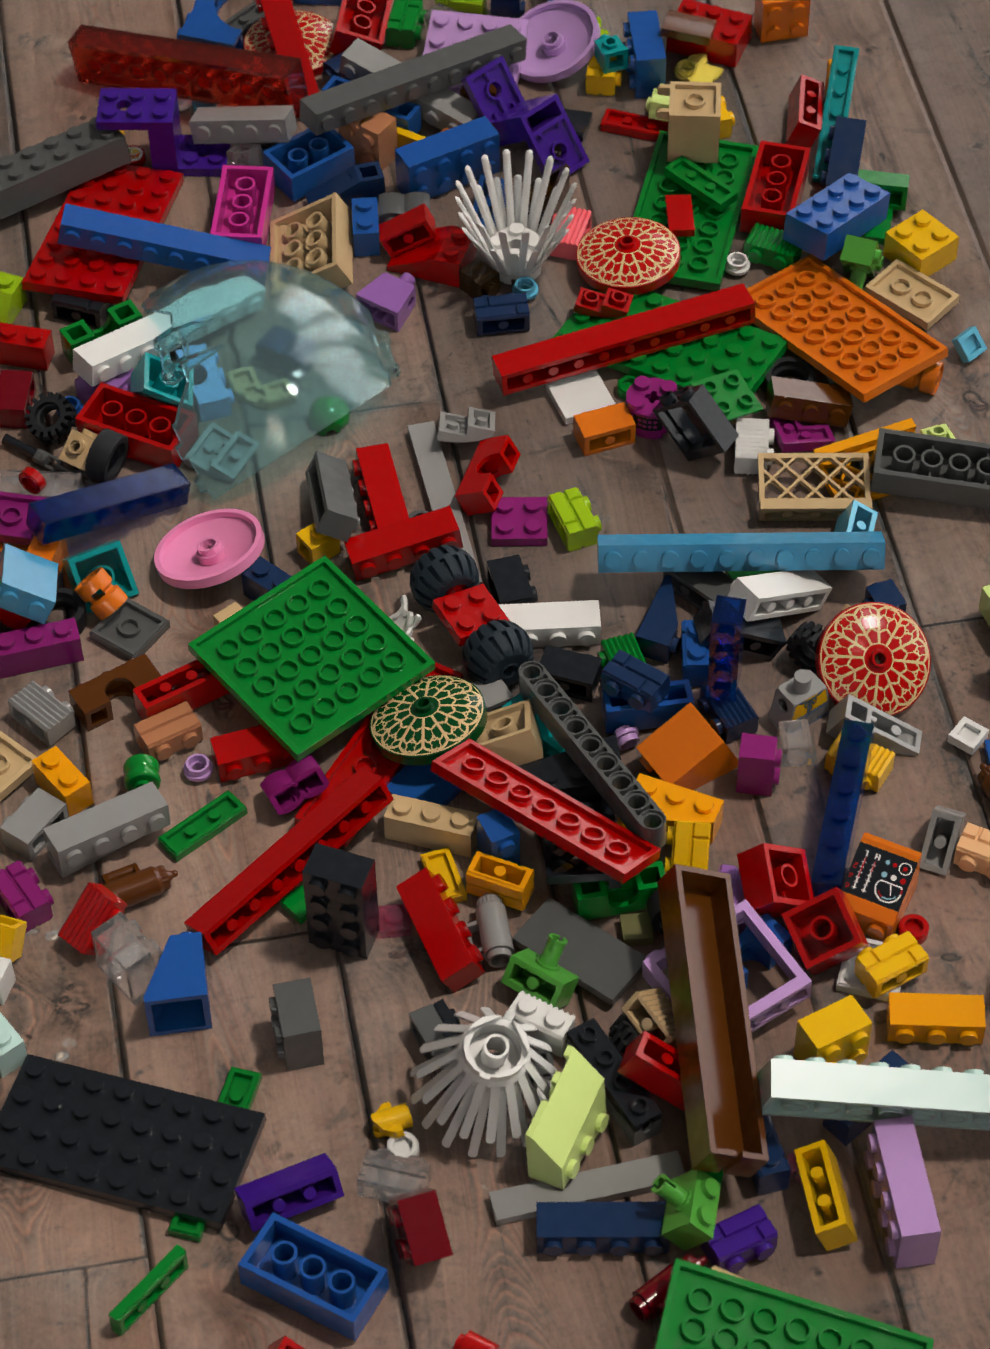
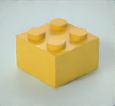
(921, 243)
(834, 1033)

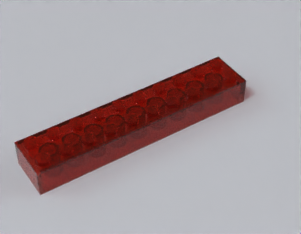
(193, 68)

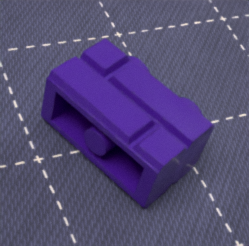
(741, 1240)

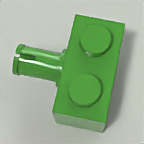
(861, 259)
(541, 973)
(689, 1207)

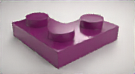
(794, 437)

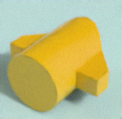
(391, 1120)

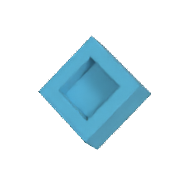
(969, 344)

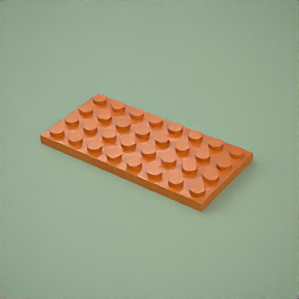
(842, 329)

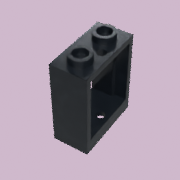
(682, 430)

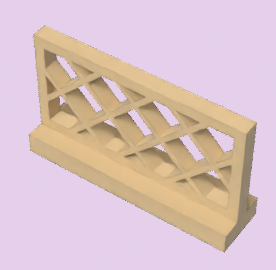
(810, 508)

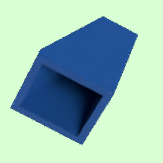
(179, 990)

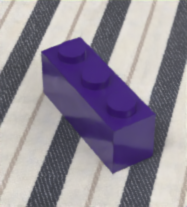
(289, 1191)

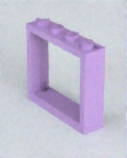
(770, 1005)

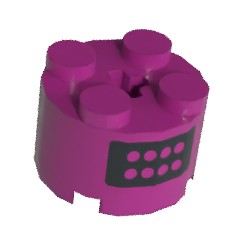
(642, 399)

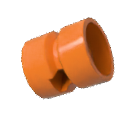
(926, 380)
(108, 600)

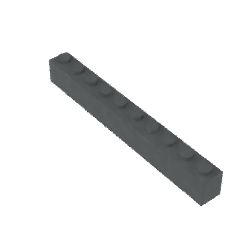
(409, 80)

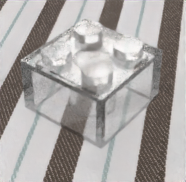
(126, 955)

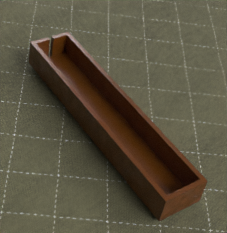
(712, 1022)

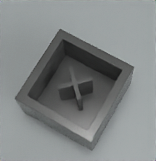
(296, 1024)

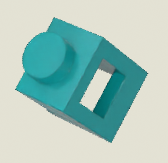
(607, 47)

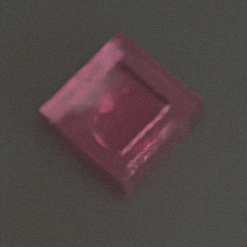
(394, 921)

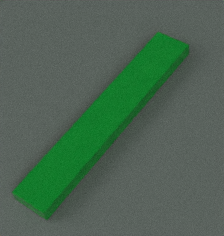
(238, 1091)

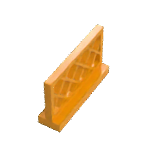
(859, 444)

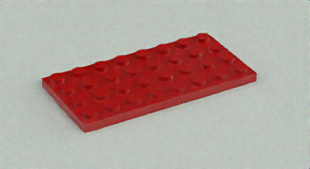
(96, 275)

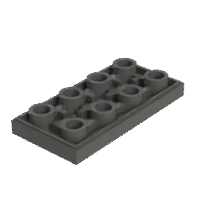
(598, 958)

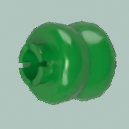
(141, 770)

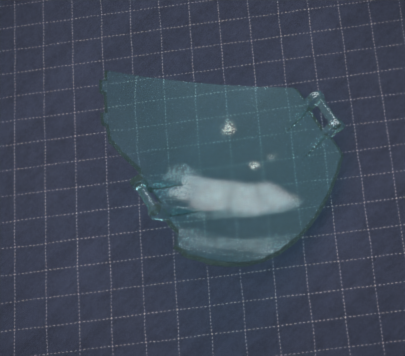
(263, 363)

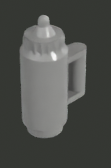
(493, 930)

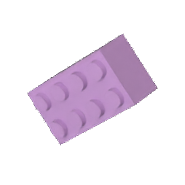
(903, 1192)

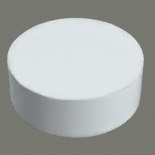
(404, 1146)

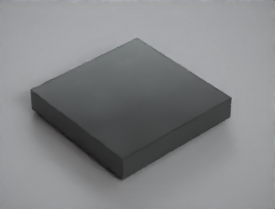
(130, 630)

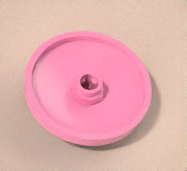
(209, 548)

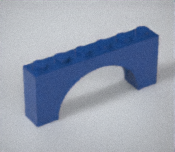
(206, 27)

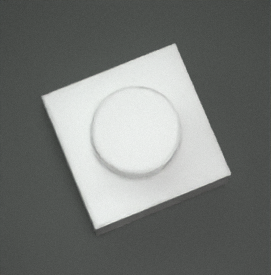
(968, 735)

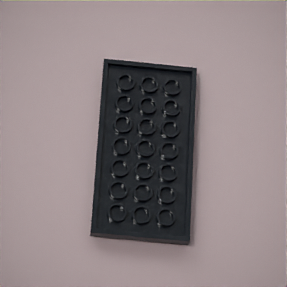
(126, 1140)

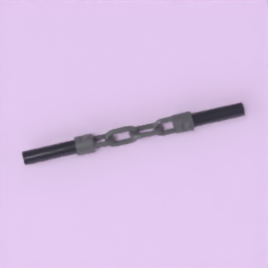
(42, 457)

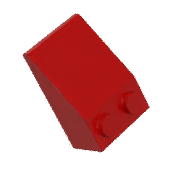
(437, 259)

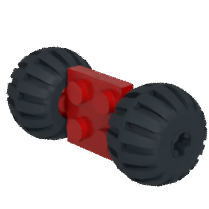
(448, 585)

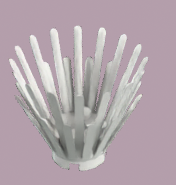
(516, 245)
(484, 1078)

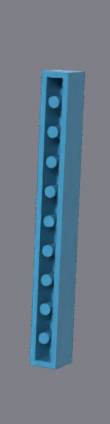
(740, 552)

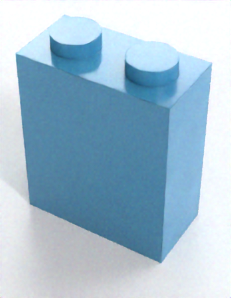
(27, 583)

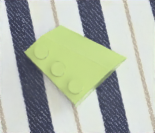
(567, 1122)

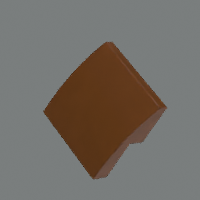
(688, 27)

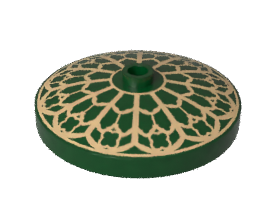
(428, 720)

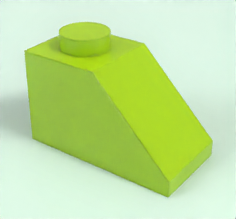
(11, 297)

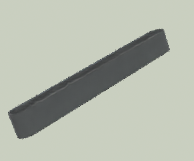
(592, 754)

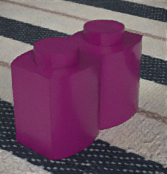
(291, 786)

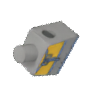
(800, 699)

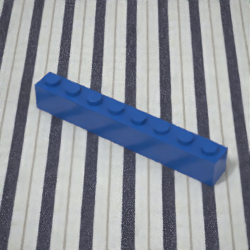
(152, 240)

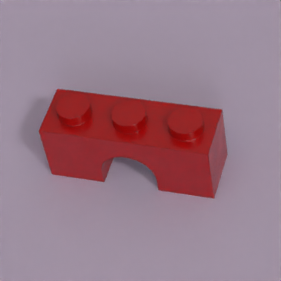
(479, 489)

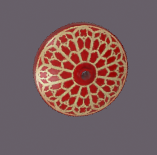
(316, 33)
(628, 255)
(848, 654)

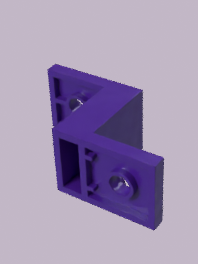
(159, 114)
(537, 121)

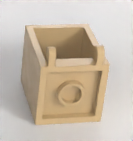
(693, 120)

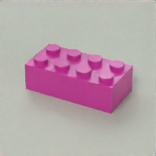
(244, 203)

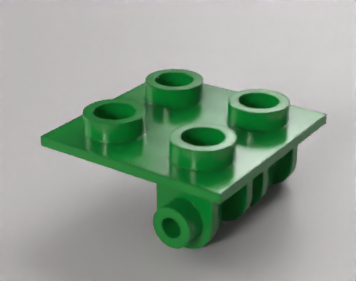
(731, 394)

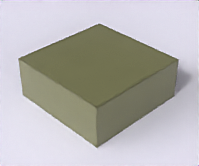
(636, 929)

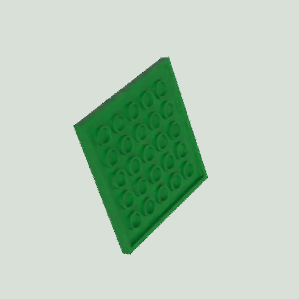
(311, 657)

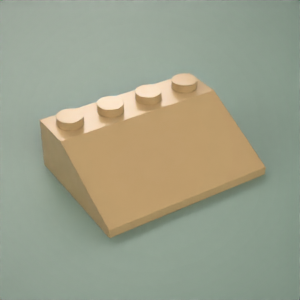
(316, 240)

